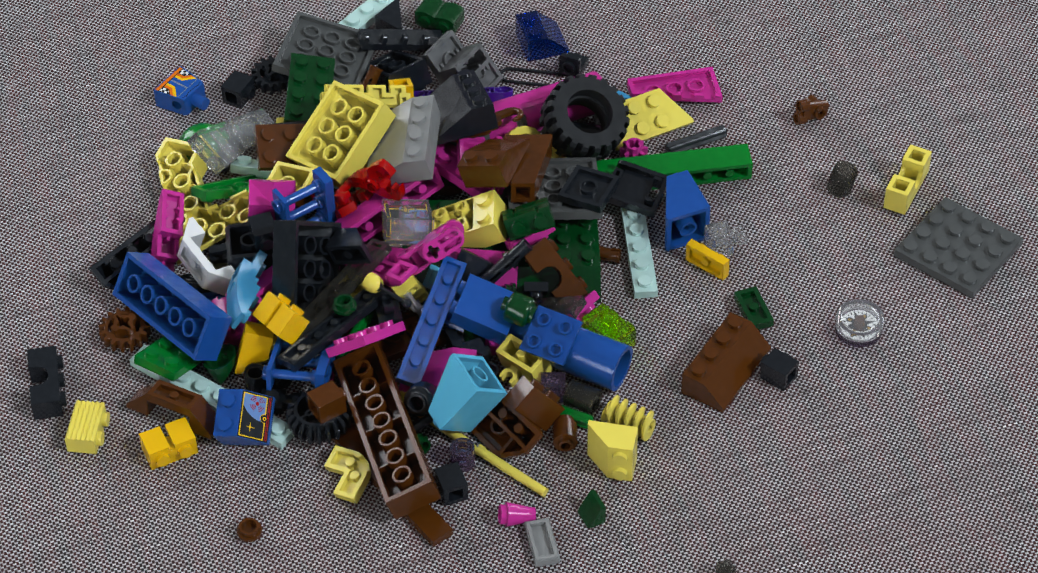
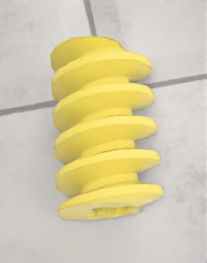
(624, 415)

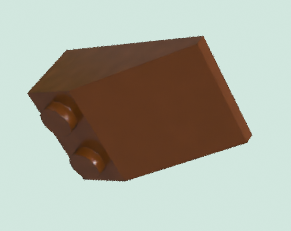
(492, 162)

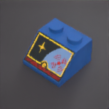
(243, 417)

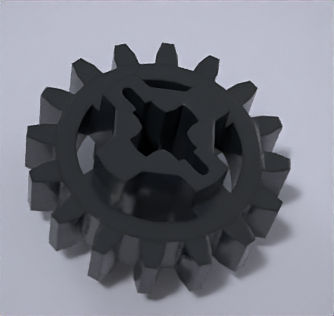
(271, 80)

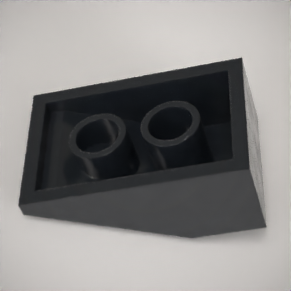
(402, 65)

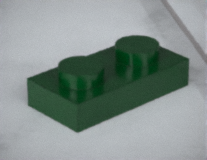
(753, 307)

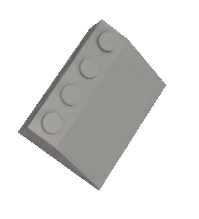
(411, 140)

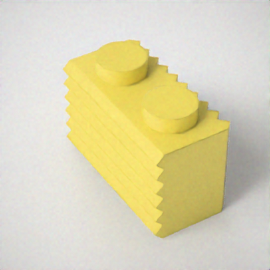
(87, 427)

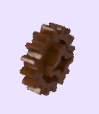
(124, 330)

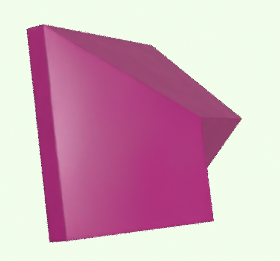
(261, 195)

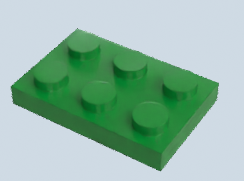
(165, 359)

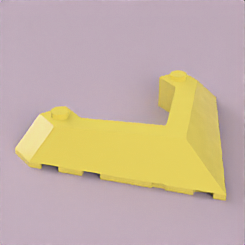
(180, 173)

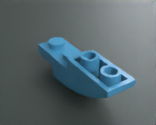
(244, 288)

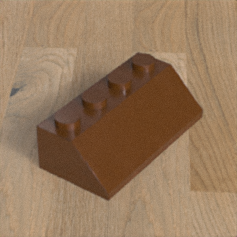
(725, 363)

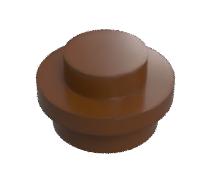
(249, 530)

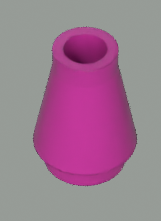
(515, 514)

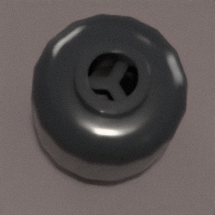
(419, 398)

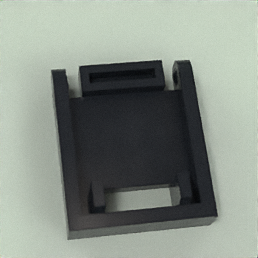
(635, 188)

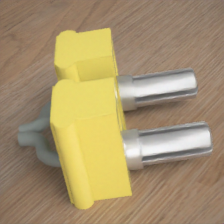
(412, 290)

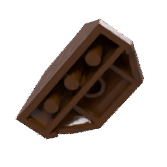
(507, 432)

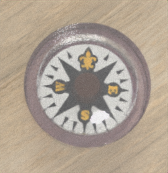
(859, 323)

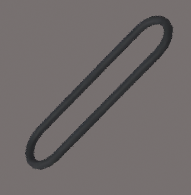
(529, 70)

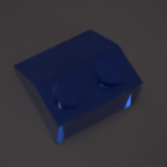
(539, 36)

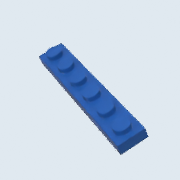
(431, 321)

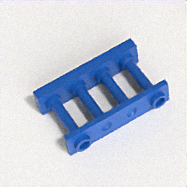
(323, 201)
(318, 377)

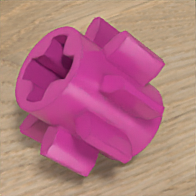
(633, 147)

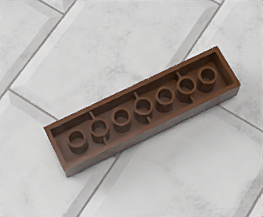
(386, 430)

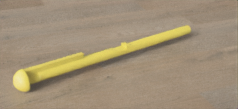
(481, 451)

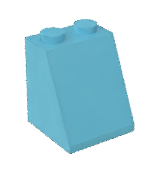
(465, 393)

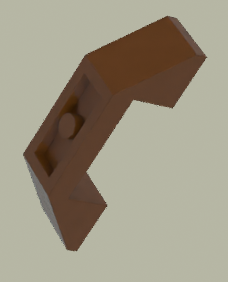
(177, 399)

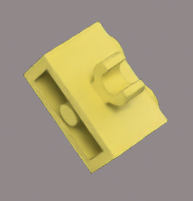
(519, 362)

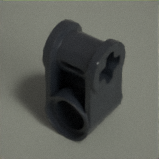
(254, 379)

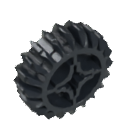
(307, 427)

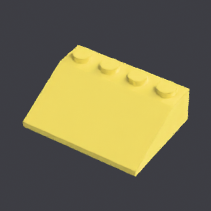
(341, 132)

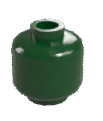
(518, 309)

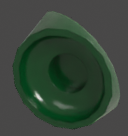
(220, 369)

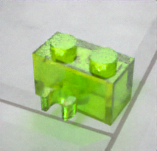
(610, 324)

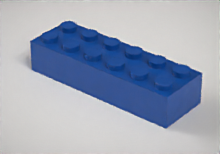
(172, 306)

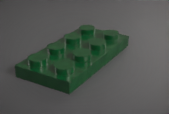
(305, 83)

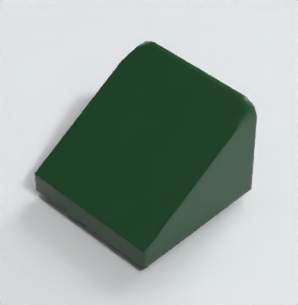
(592, 510)

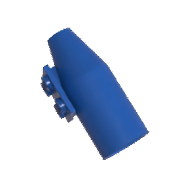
(574, 348)

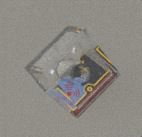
(406, 221)

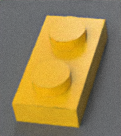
(707, 259)

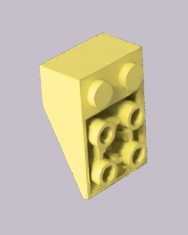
(480, 217)

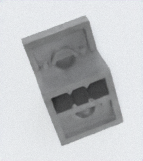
(449, 57)

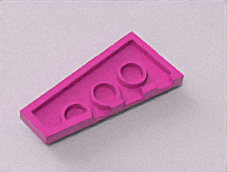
(684, 86)

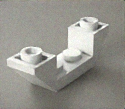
(198, 265)

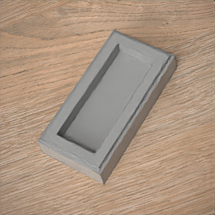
(542, 542)

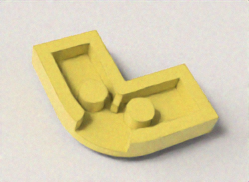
(354, 472)

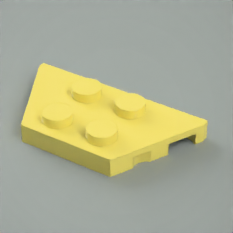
(653, 115)

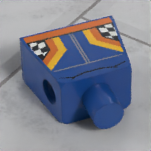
(181, 93)

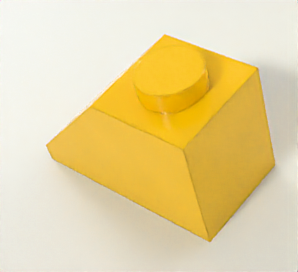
(254, 345)

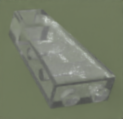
(227, 140)

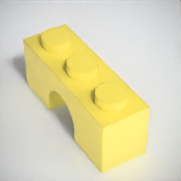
(905, 186)

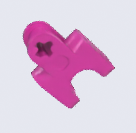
(446, 237)

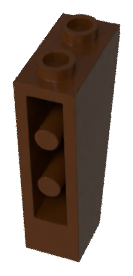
(532, 168)

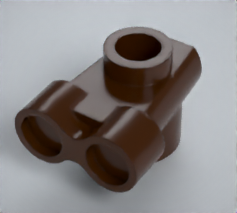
(810, 109)

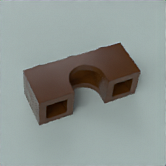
(545, 255)

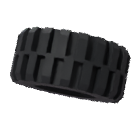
(597, 97)

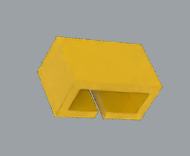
(280, 317)
(165, 450)

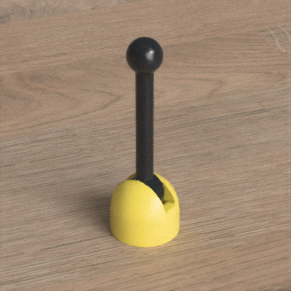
(373, 283)

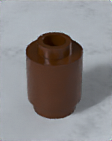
(565, 433)

